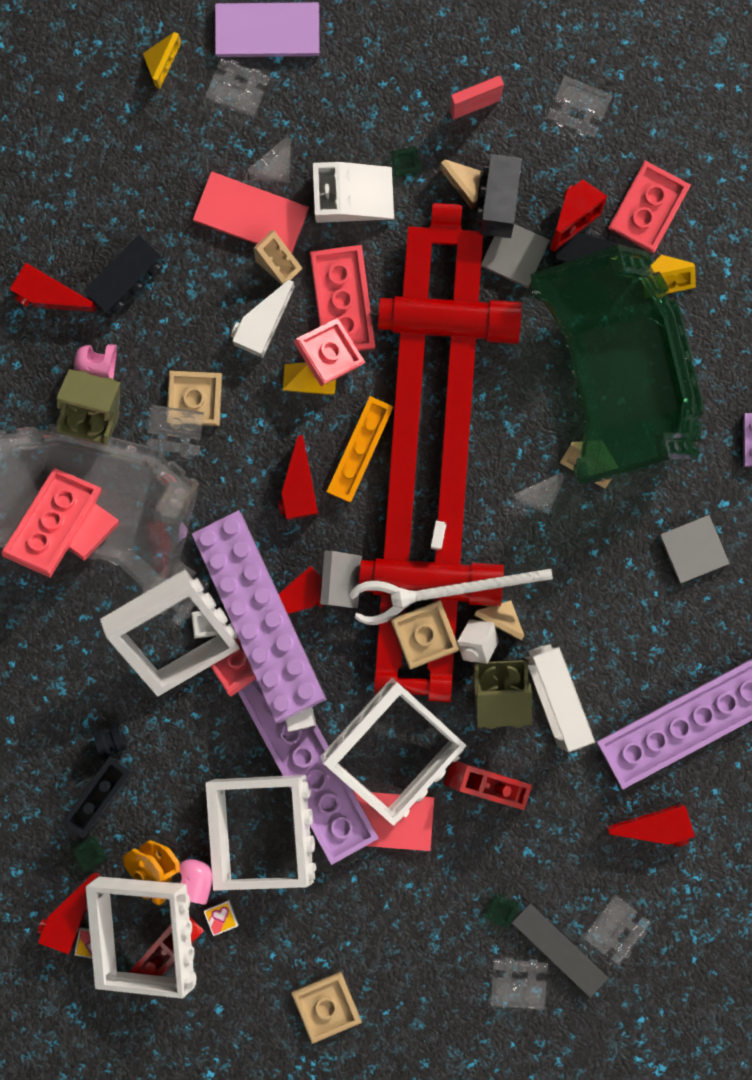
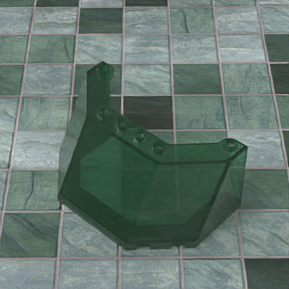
(627, 362)

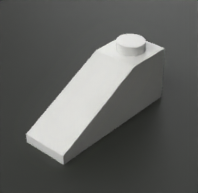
(261, 322)

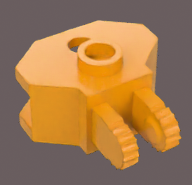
(148, 866)

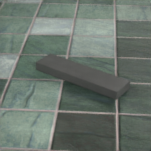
(559, 950)

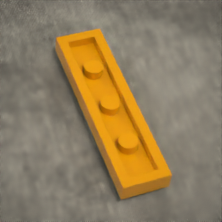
(360, 449)

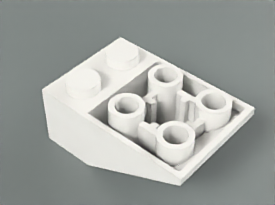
(352, 192)

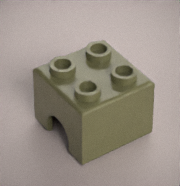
(88, 406)
(502, 694)

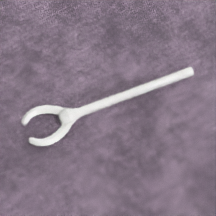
(402, 598)

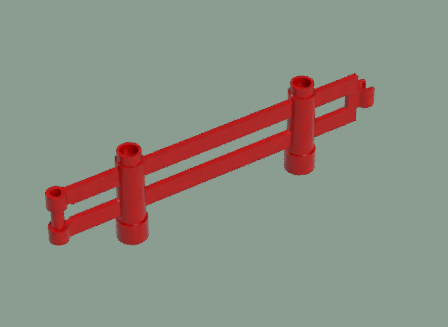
(464, 322)

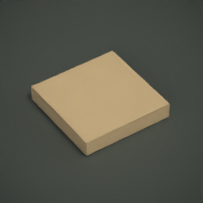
(197, 393)
(425, 634)
(326, 1007)

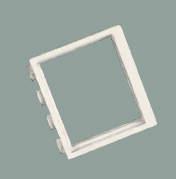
(151, 604)
(559, 698)
(359, 726)
(219, 832)
(103, 945)

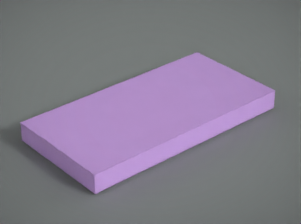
(267, 29)

